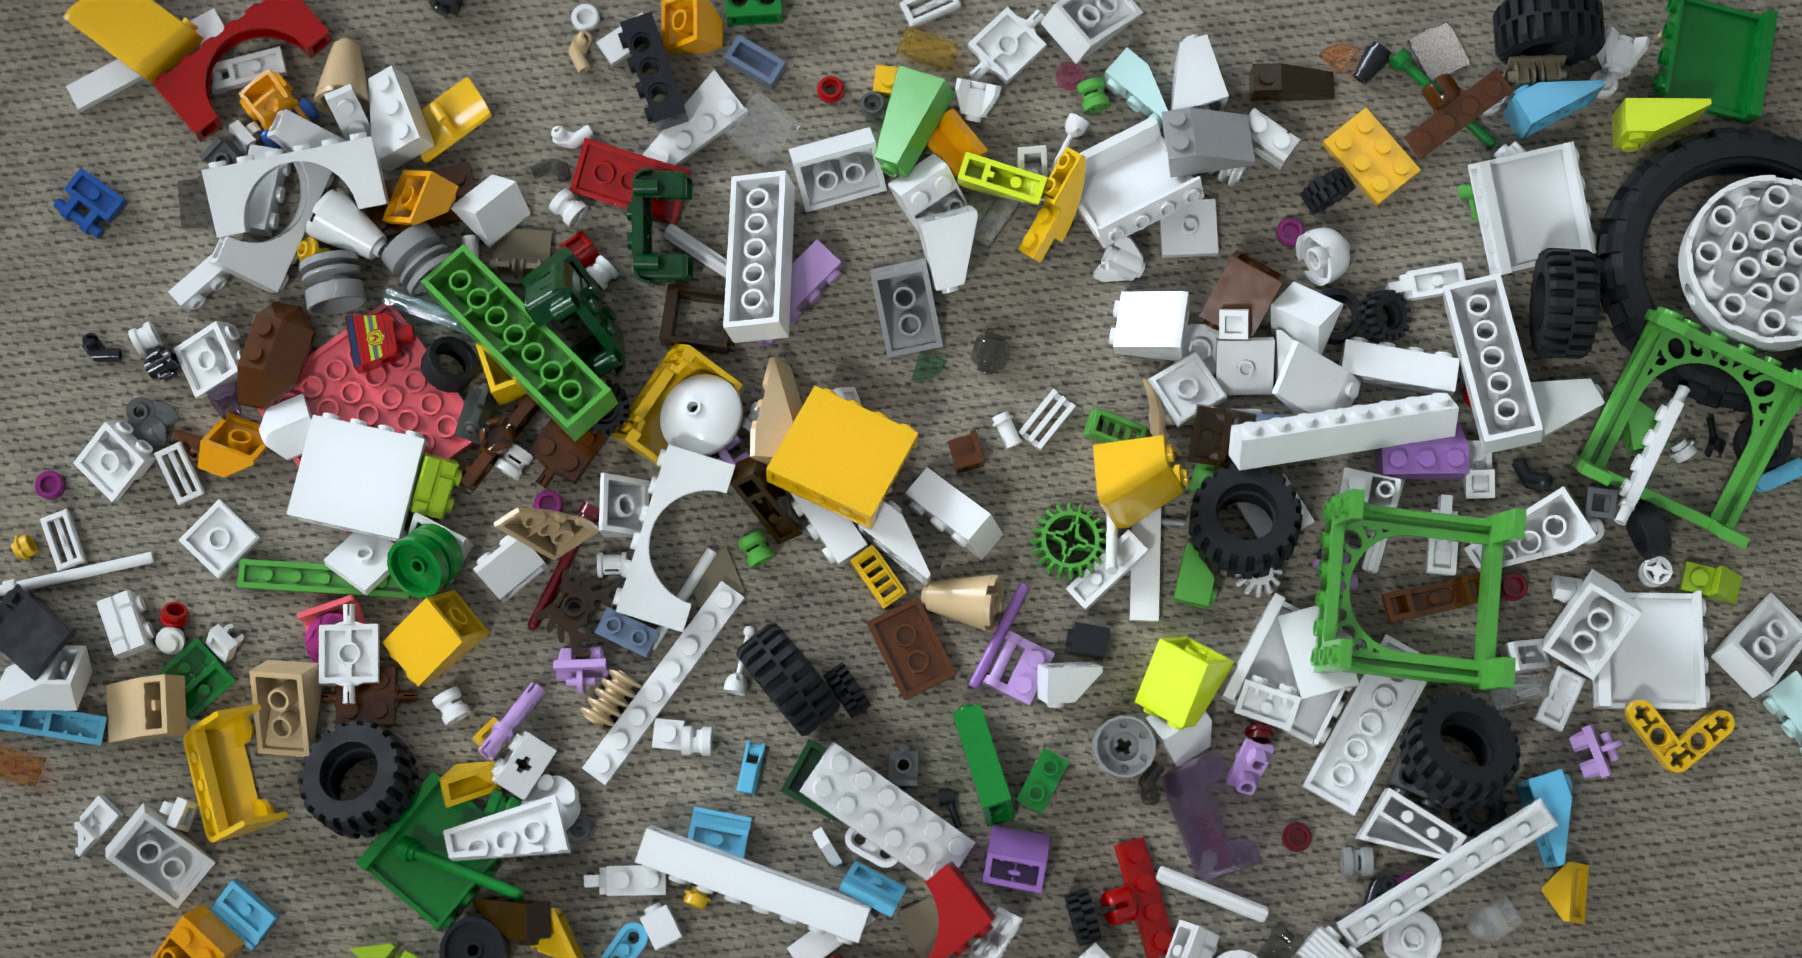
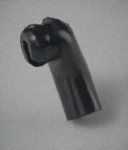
(98, 351)
(1532, 479)
(1379, 887)

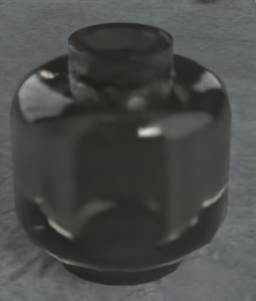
(990, 352)

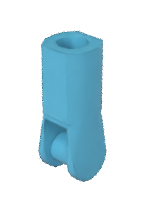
(1780, 475)
(750, 772)

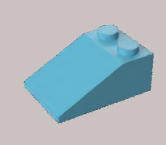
(1547, 103)
(1555, 793)

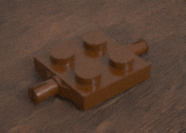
(563, 455)
(373, 700)

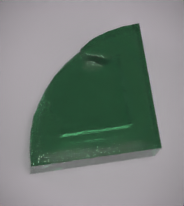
(927, 368)

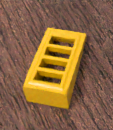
(861, 558)

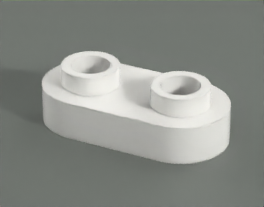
(868, 850)

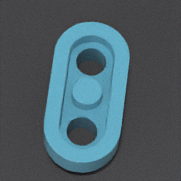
(623, 947)

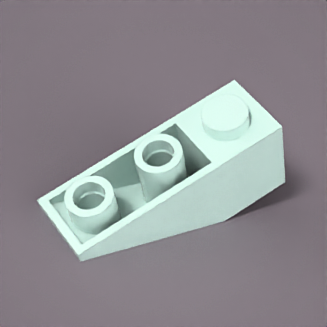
(1136, 83)
(1786, 702)

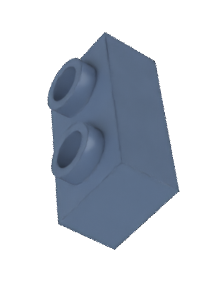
(755, 62)
(627, 633)

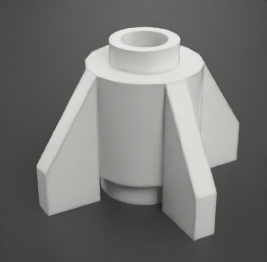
(1621, 53)
(976, 98)
(1120, 262)

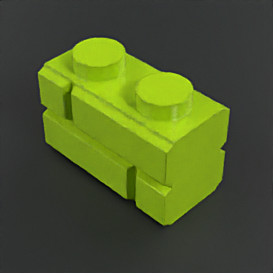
(435, 486)

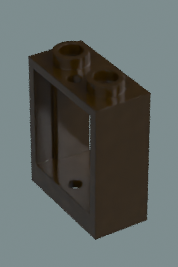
(670, 316)

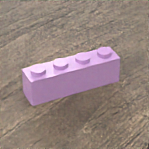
(809, 276)

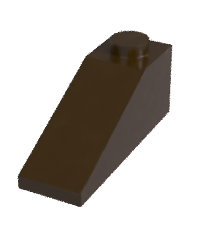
(1289, 83)
(765, 500)
(518, 920)

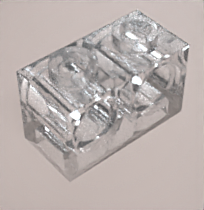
(1493, 920)

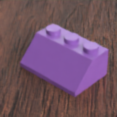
(1426, 460)

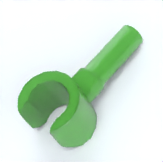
(1466, 192)

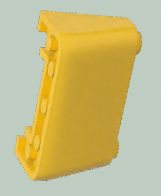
(136, 33)
(643, 429)
(1136, 478)

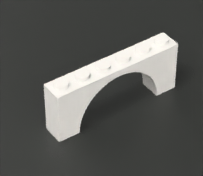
(233, 185)
(268, 261)
(643, 592)

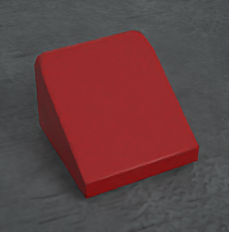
(582, 248)

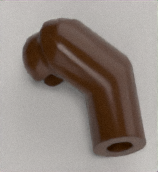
(191, 441)

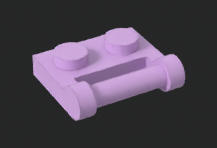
(1023, 681)

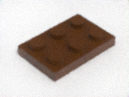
(911, 649)

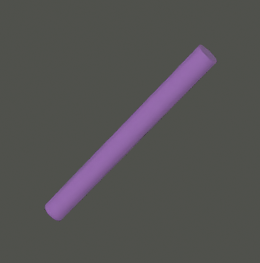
(998, 636)

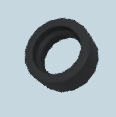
(1353, 303)
(440, 378)
(1784, 450)
(1648, 531)

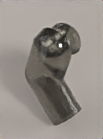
(554, 167)
(1147, 784)

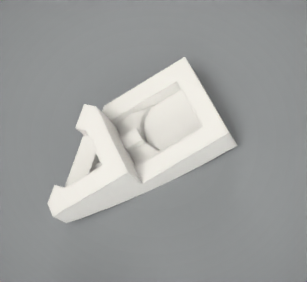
(95, 823)

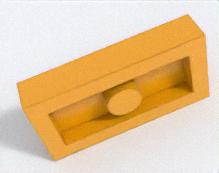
(953, 139)

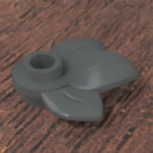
(153, 423)

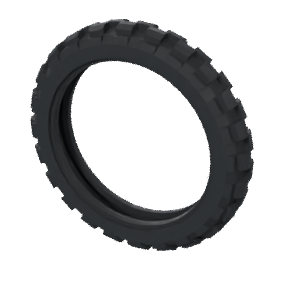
(1624, 231)

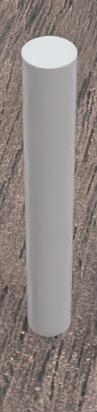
(1111, 547)

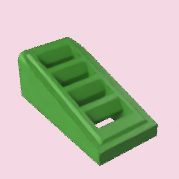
(1100, 436)

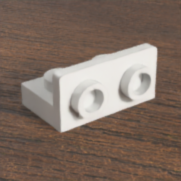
(1267, 702)

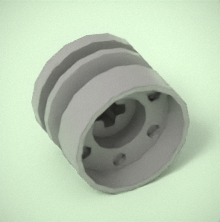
(414, 256)
(332, 282)
(1140, 751)

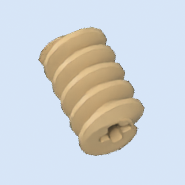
(610, 698)

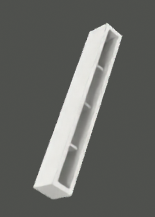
(1342, 431)
(753, 884)

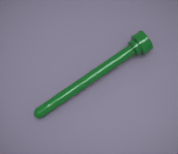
(1403, 62)
(409, 849)

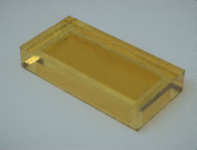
(927, 49)

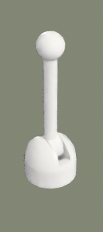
(1075, 127)
(736, 682)

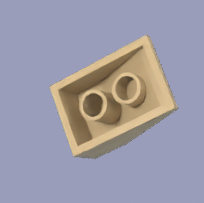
(289, 706)

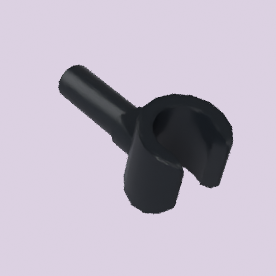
(1715, 442)
(947, 797)

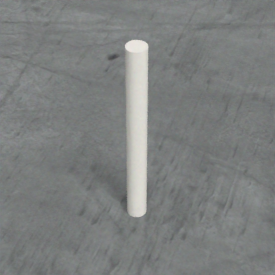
(689, 586)

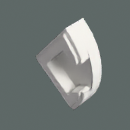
(826, 847)

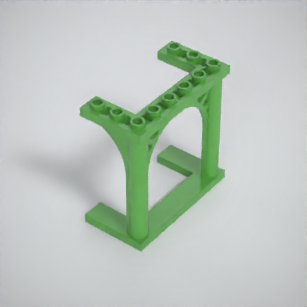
(1786, 399)
(1352, 513)

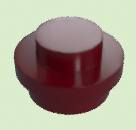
(1513, 586)
(1259, 732)
(1296, 837)

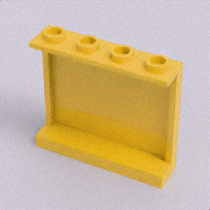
(841, 456)

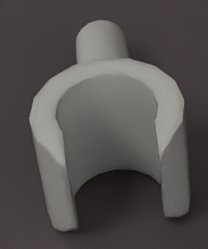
(1176, 522)

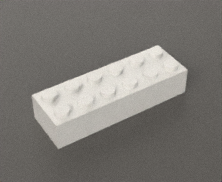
(759, 257)
(1492, 363)

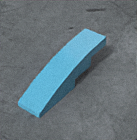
(55, 724)

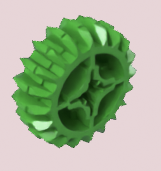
(1057, 536)

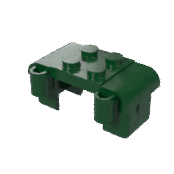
(649, 187)
(565, 293)

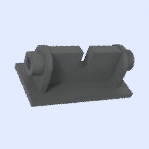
(475, 413)

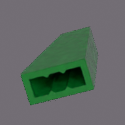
(983, 764)

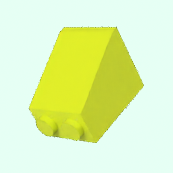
(1182, 681)

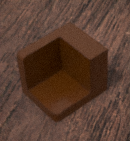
(966, 452)

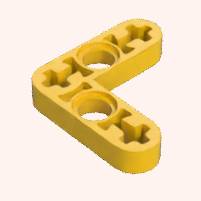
(1671, 743)

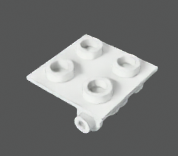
(996, 940)

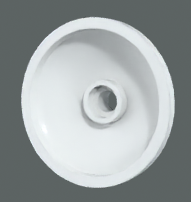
(712, 423)

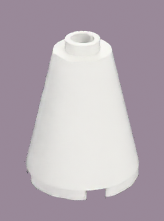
(345, 226)

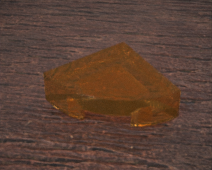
(1338, 55)

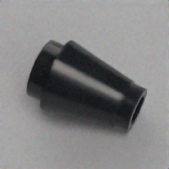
(1371, 62)

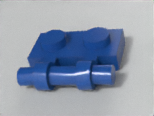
(96, 196)

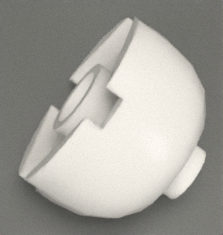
(1324, 253)

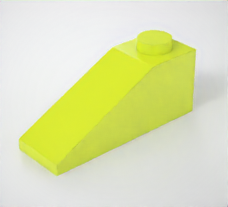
(1000, 179)

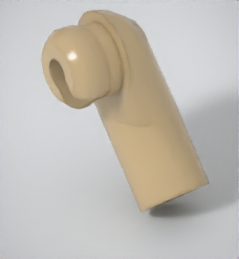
(579, 49)

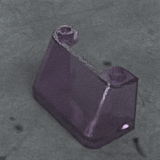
(1200, 822)

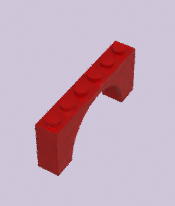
(188, 84)
(959, 910)

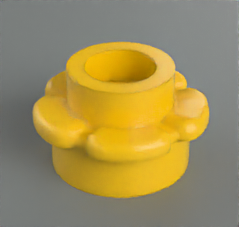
(24, 547)
(696, 898)

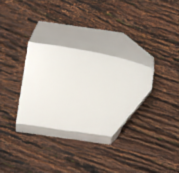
(287, 427)
(1184, 743)

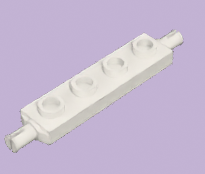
(1644, 463)

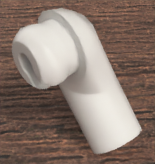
(569, 139)

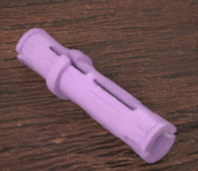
(505, 729)

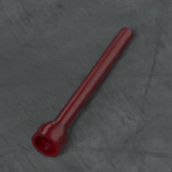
(590, 513)

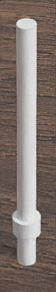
(79, 573)

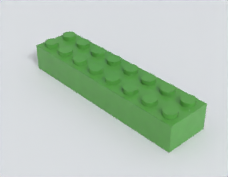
(521, 348)

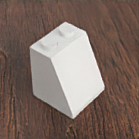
(1197, 77)
(948, 245)
(1151, 324)

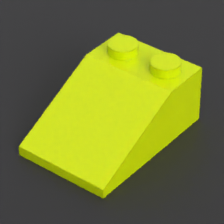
(1646, 120)

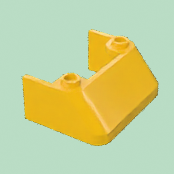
(224, 775)

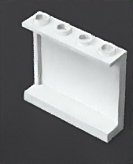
(1131, 184)
(1530, 206)
(357, 477)
(1659, 656)
(1268, 657)

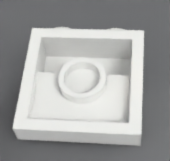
(210, 357)
(115, 459)

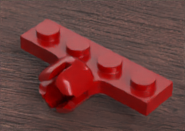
(1139, 899)

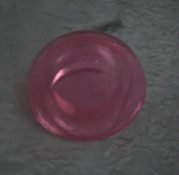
(1069, 76)

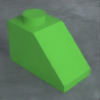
(1636, 428)
(1194, 581)

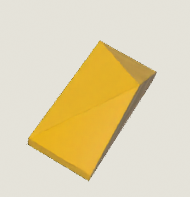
(467, 782)
(1568, 892)

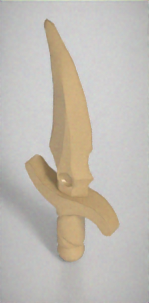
(1157, 415)

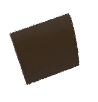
(1212, 434)

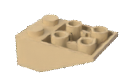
(146, 708)

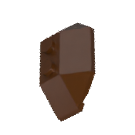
(273, 354)

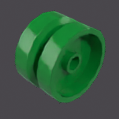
(425, 560)

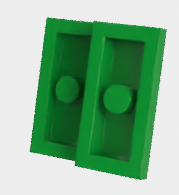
(204, 676)

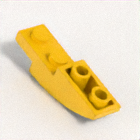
(1062, 199)

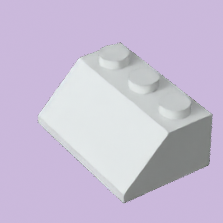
(837, 169)
(1592, 625)

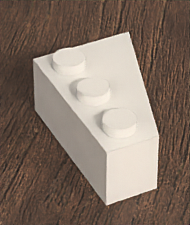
(396, 119)
(954, 512)
(1408, 827)

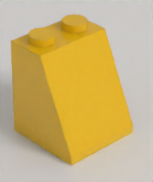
(435, 637)

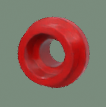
(830, 81)
(174, 615)

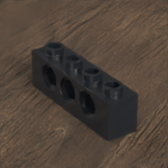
(640, 31)

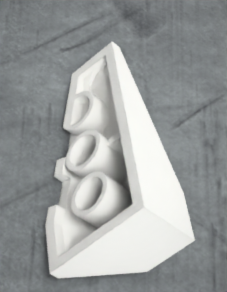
(1551, 528)

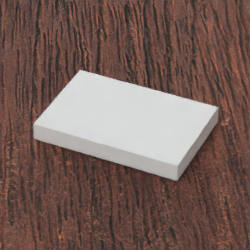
(1299, 642)

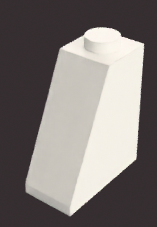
(1565, 402)

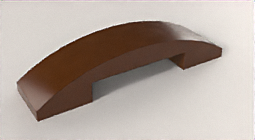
(1432, 598)

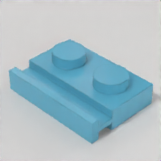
(720, 830)
(872, 888)
(245, 913)

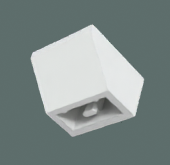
(927, 190)
(1379, 489)
(509, 567)

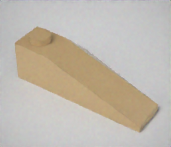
(777, 411)
(547, 530)

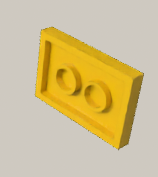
(1371, 156)

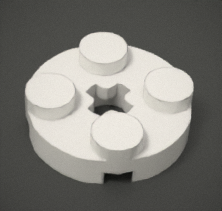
(564, 790)

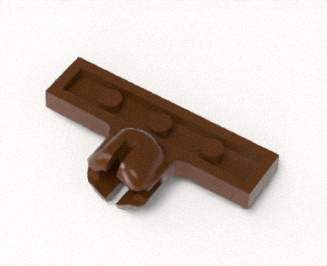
(1455, 109)
(497, 439)

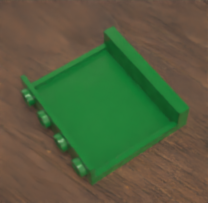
(1717, 57)
(423, 887)

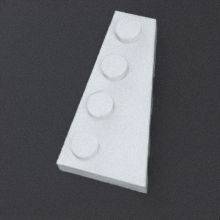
(709, 114)
(520, 831)

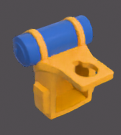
(269, 95)

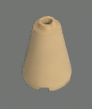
(343, 68)
(967, 600)

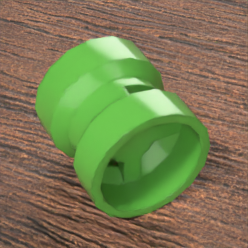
(1093, 95)
(756, 549)

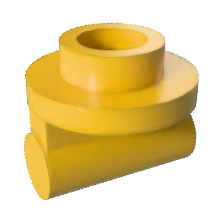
(309, 247)

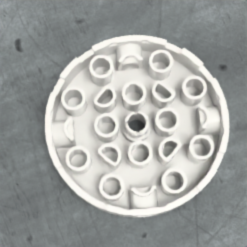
(1727, 268)

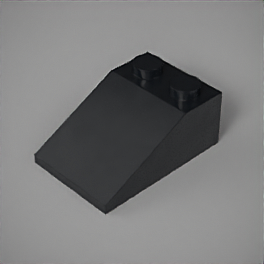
(30, 631)

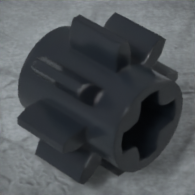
(161, 363)

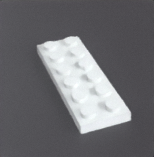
(1363, 736)
(884, 814)

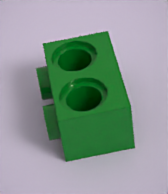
(754, 13)
(1042, 781)

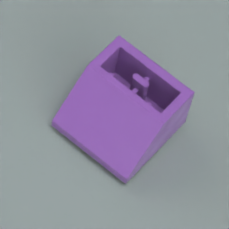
(1016, 859)

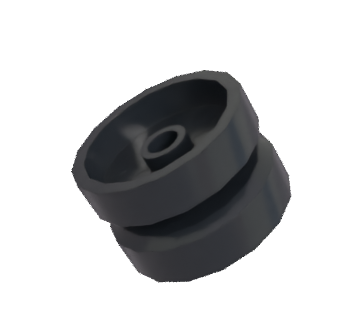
(467, 933)

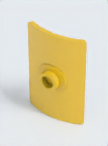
(454, 116)

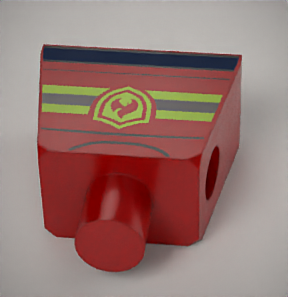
(376, 340)

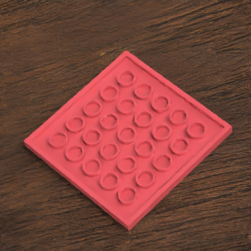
(386, 396)

